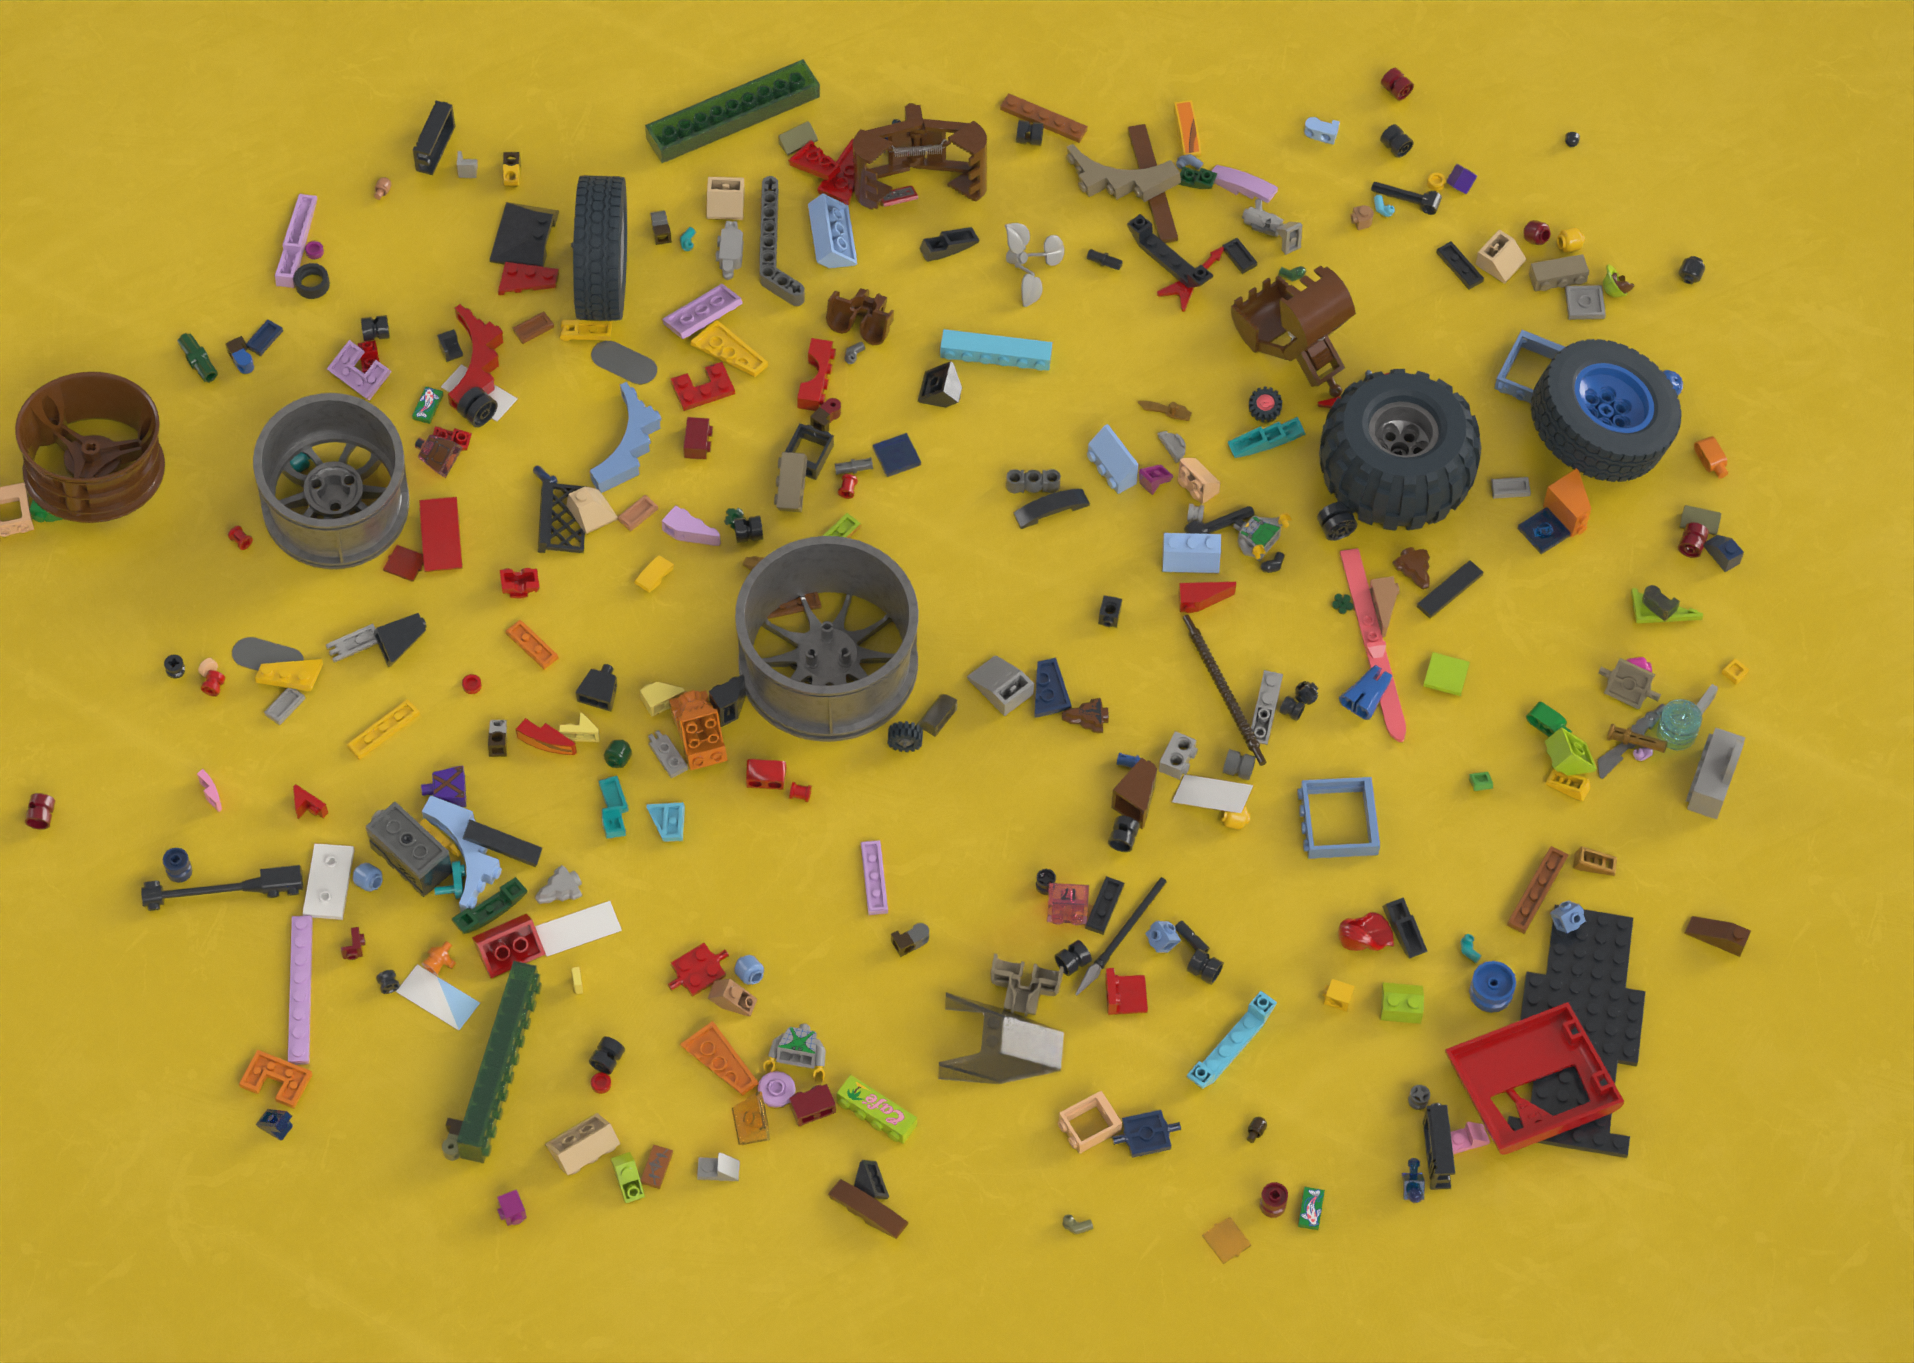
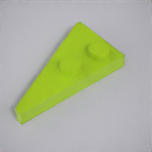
(1645, 615)

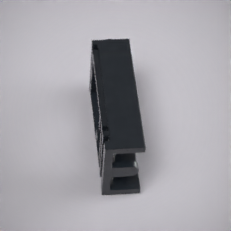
(434, 138)
(1438, 1146)

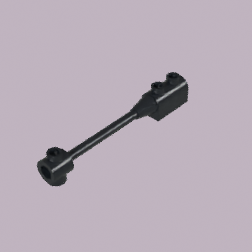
(271, 882)

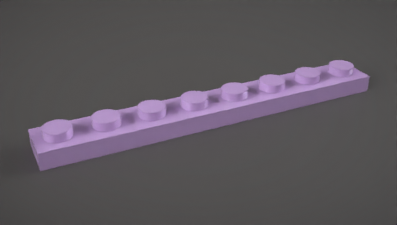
(300, 990)

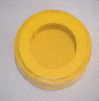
(1436, 181)

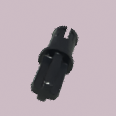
(1104, 259)

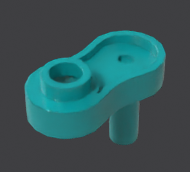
(457, 888)

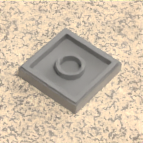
(1585, 302)

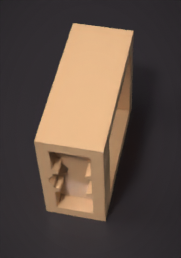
(1097, 1100)

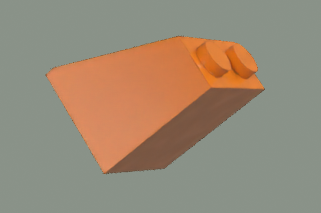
(1569, 502)

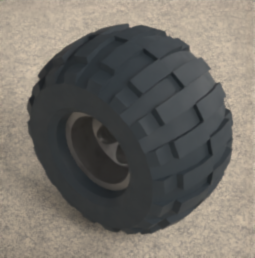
(1396, 478)

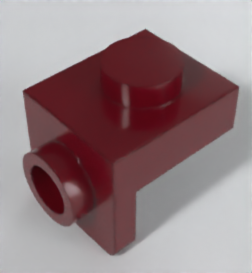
(354, 951)

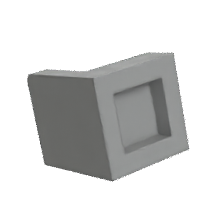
(466, 167)

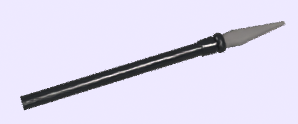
(1094, 970)

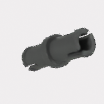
(853, 466)

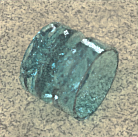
(1679, 724)

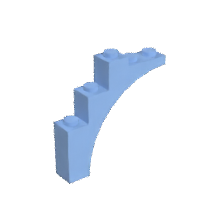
(479, 867)

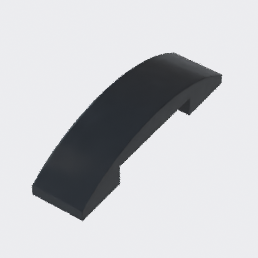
(1049, 505)

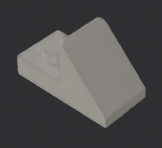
(1291, 236)
(721, 1168)

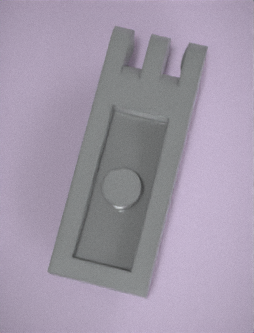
(352, 643)

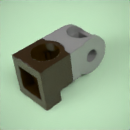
(497, 738)

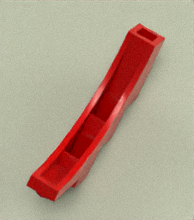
(484, 357)

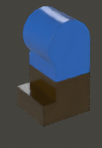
(237, 351)

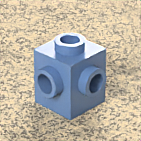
(1568, 916)
(1162, 936)

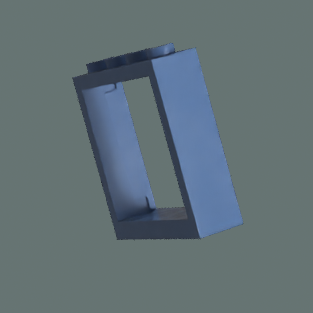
(1532, 343)
(1339, 786)

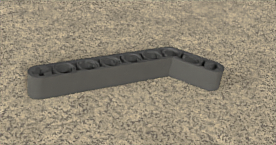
(770, 276)

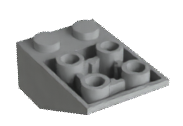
(1002, 684)

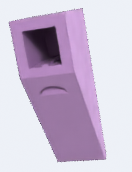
(686, 528)

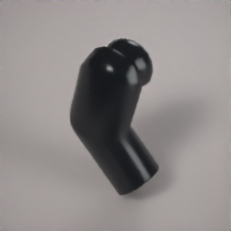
(1273, 565)

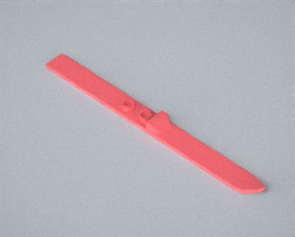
(1373, 640)

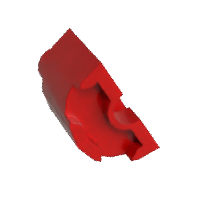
(519, 583)

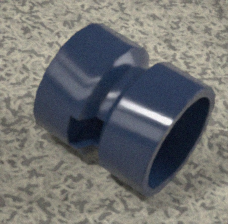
(177, 865)

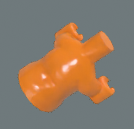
(437, 958)

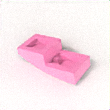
(210, 792)

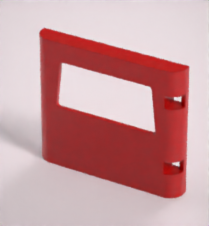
(1527, 1053)

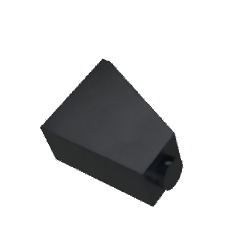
(399, 636)

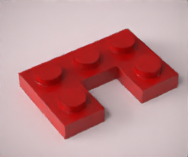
(718, 387)

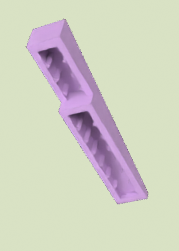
(295, 240)

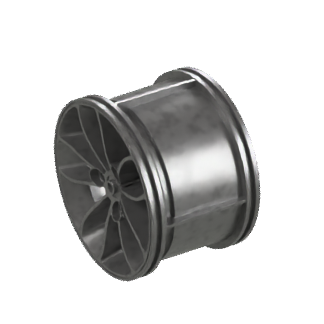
(339, 538)

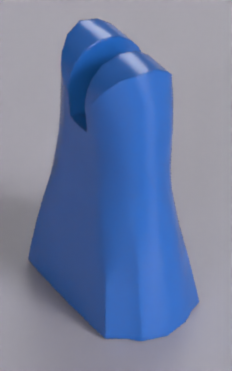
(1366, 693)

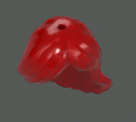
(1366, 932)

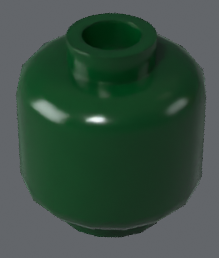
(617, 753)

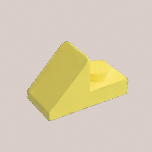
(585, 731)

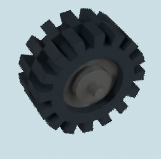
(905, 736)

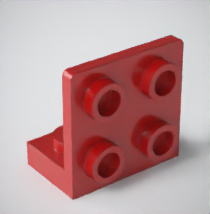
(1125, 993)

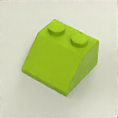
(1569, 753)
(1402, 1003)

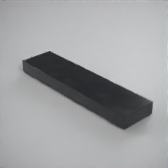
(1450, 589)
(502, 843)

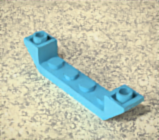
(1234, 1042)

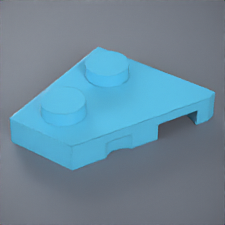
(668, 820)

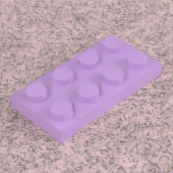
(702, 311)

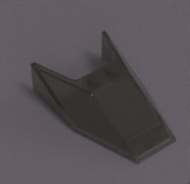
(1010, 1047)

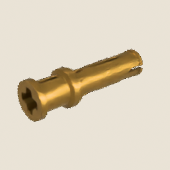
(1628, 736)

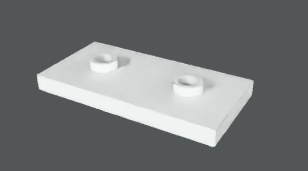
(328, 881)

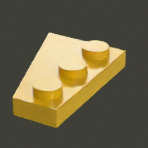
(292, 674)

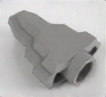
(560, 887)

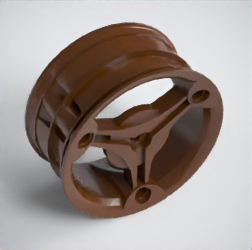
(96, 488)

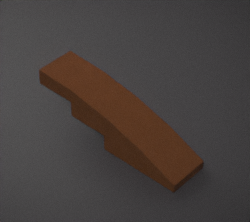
(868, 1208)

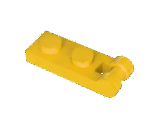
(586, 330)

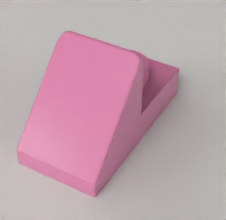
(1470, 1137)

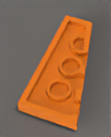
(718, 1055)

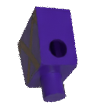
(448, 786)

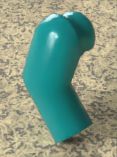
(685, 239)

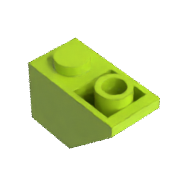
(627, 1177)

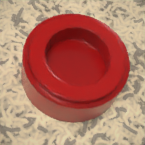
(471, 684)
(601, 1083)

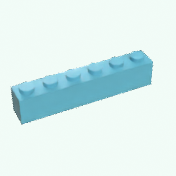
(996, 350)

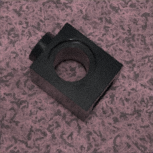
(1113, 605)

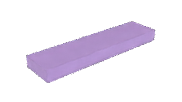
(874, 877)

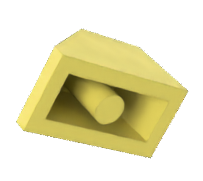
(657, 696)

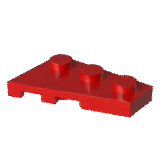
(815, 162)
(523, 277)

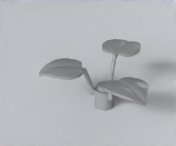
(1017, 238)

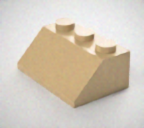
(583, 1144)

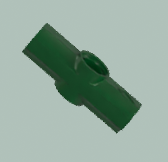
(197, 357)

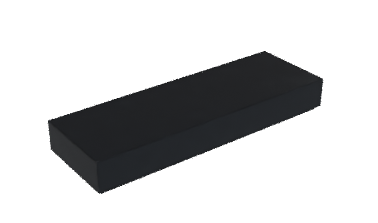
(1460, 265)
(1104, 905)

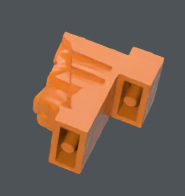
(698, 729)

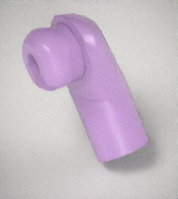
(1642, 753)

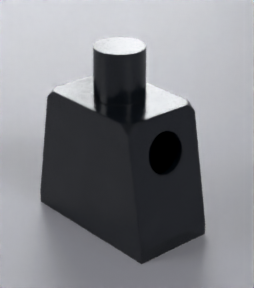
(598, 688)

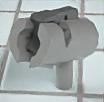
(1261, 220)

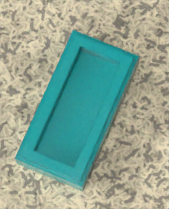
(613, 793)

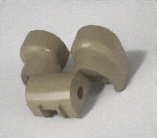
(1020, 997)

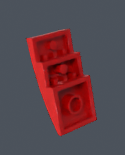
(440, 534)

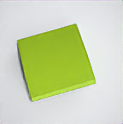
(1446, 674)

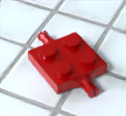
(698, 969)

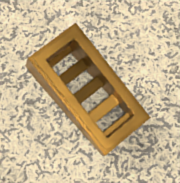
(1586, 865)

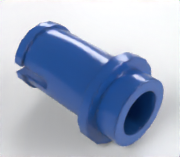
(1127, 760)

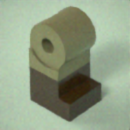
(450, 1146)

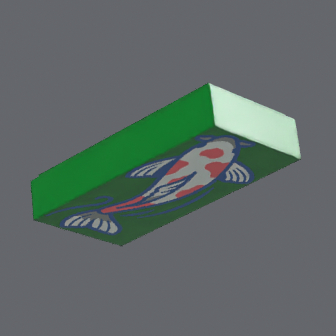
(427, 405)
(1311, 1208)

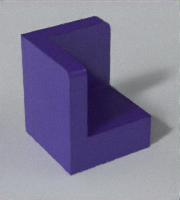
(1461, 178)

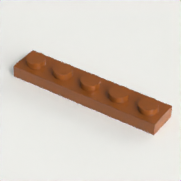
(1052, 121)
(1537, 890)

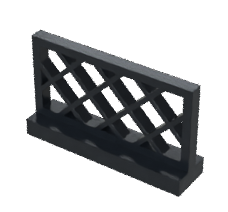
(546, 519)

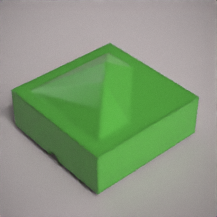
(1481, 781)

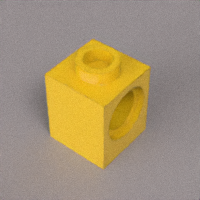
(1338, 995)

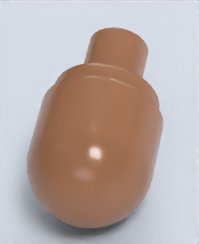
(382, 187)

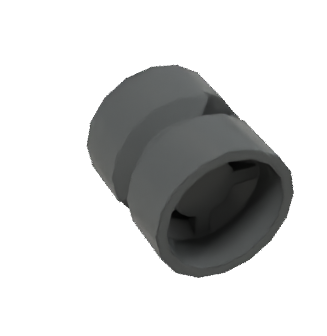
(1239, 764)

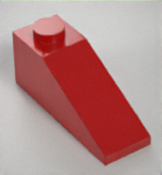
(1200, 595)

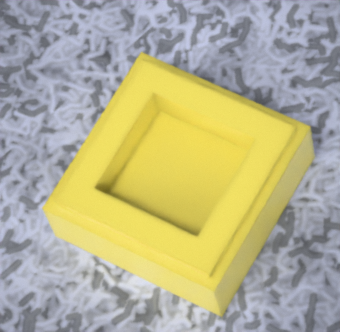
(577, 980)

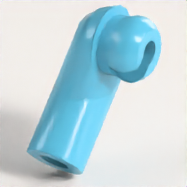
(1386, 211)

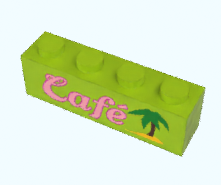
(876, 1109)

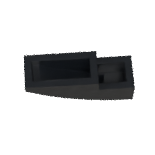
(948, 243)
(1405, 927)

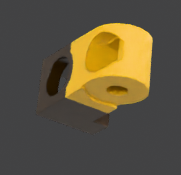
(511, 168)

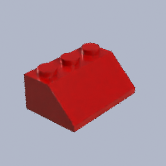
(507, 943)

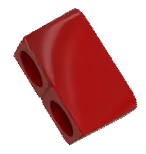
(765, 774)

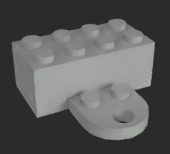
(1714, 772)

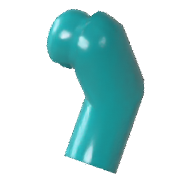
(1467, 948)

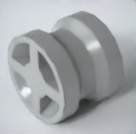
(1195, 513)

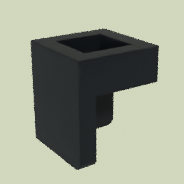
(449, 345)

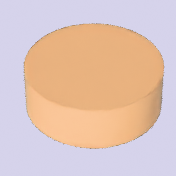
(206, 665)

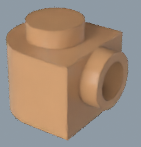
(1362, 217)

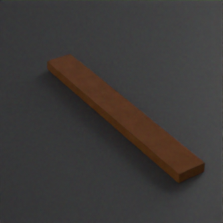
(1158, 204)

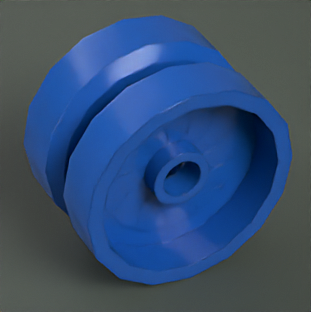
(1492, 986)

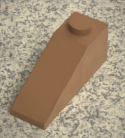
(1384, 597)

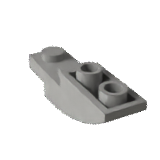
(1266, 706)

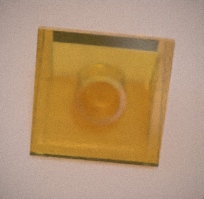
(751, 1120)

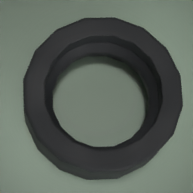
(307, 270)

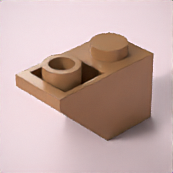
(732, 997)

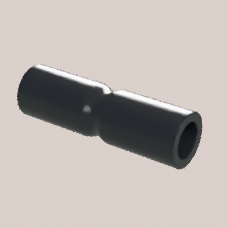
(1189, 935)

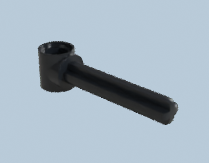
(1429, 201)
(1217, 524)

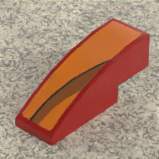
(545, 738)

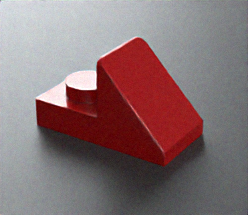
(305, 801)

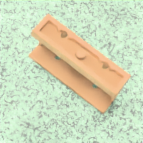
(11, 494)

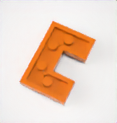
(292, 1076)

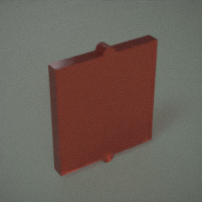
(404, 563)

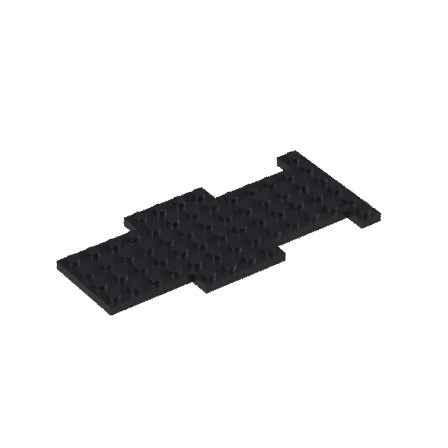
(1591, 974)

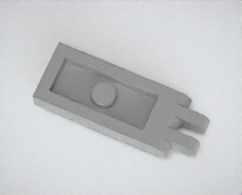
(667, 754)

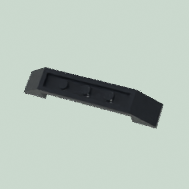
(1188, 275)

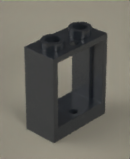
(820, 437)

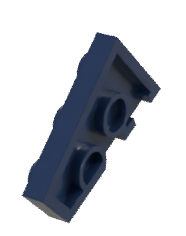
(1050, 689)

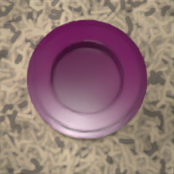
(314, 250)

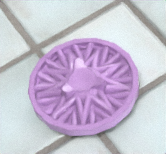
(776, 1088)

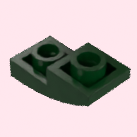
(1197, 179)

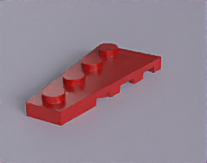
(842, 185)

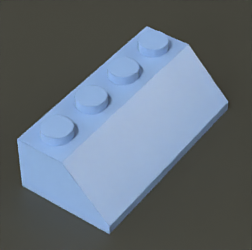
(832, 232)

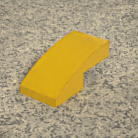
(653, 573)

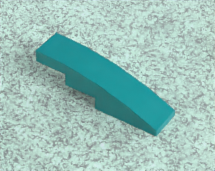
(1267, 438)

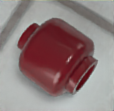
(1537, 232)

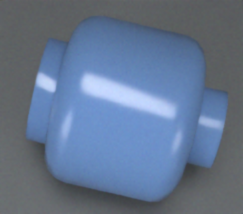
(367, 877)
(749, 969)

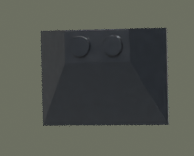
(523, 235)

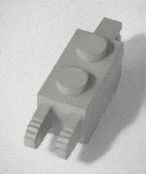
(731, 249)

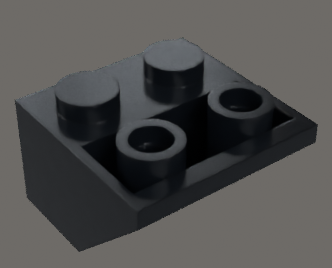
(728, 699)

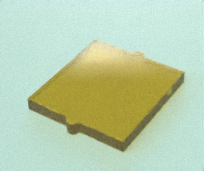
(1226, 1240)

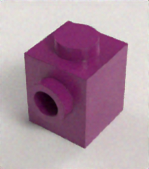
(511, 1208)

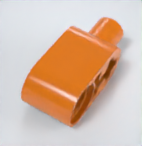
(1712, 456)

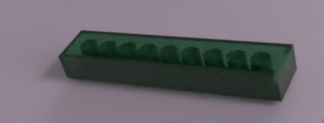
(732, 111)
(498, 1062)

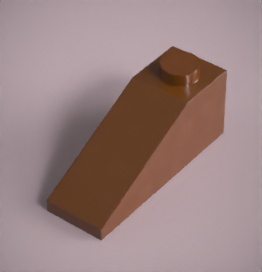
(1719, 934)

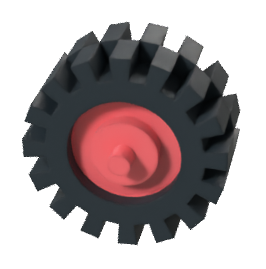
(1265, 404)

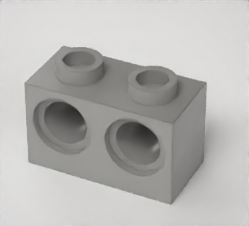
(1174, 754)

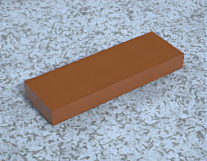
(795, 606)

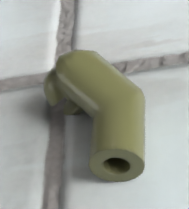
(1076, 1227)

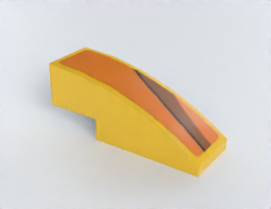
(1187, 128)

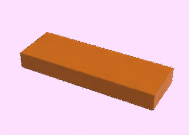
(532, 644)

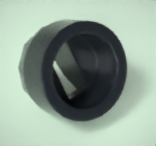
(1572, 139)

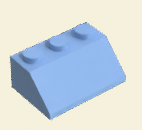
(1113, 460)
(1191, 552)

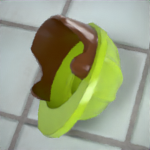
(1615, 284)

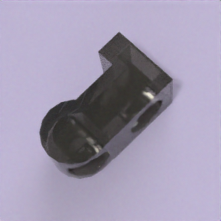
(1659, 602)

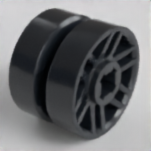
(477, 407)
(1337, 521)

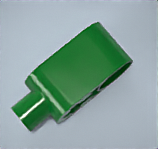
(1546, 719)

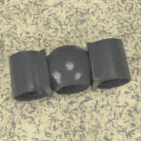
(1024, 481)

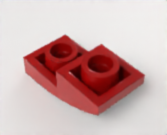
(370, 354)
(459, 436)

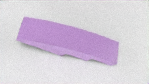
(1245, 183)

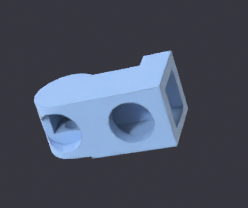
(1321, 130)

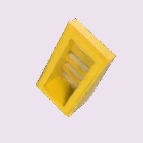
(1578, 791)

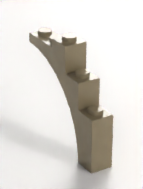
(1119, 182)

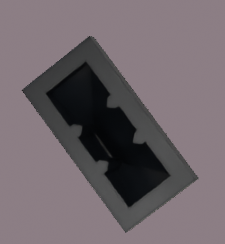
(870, 1180)

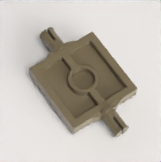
(1629, 683)

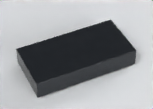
(1239, 255)

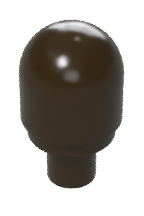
(1256, 1129)

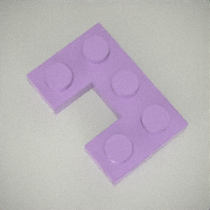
(344, 369)

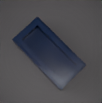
(264, 337)

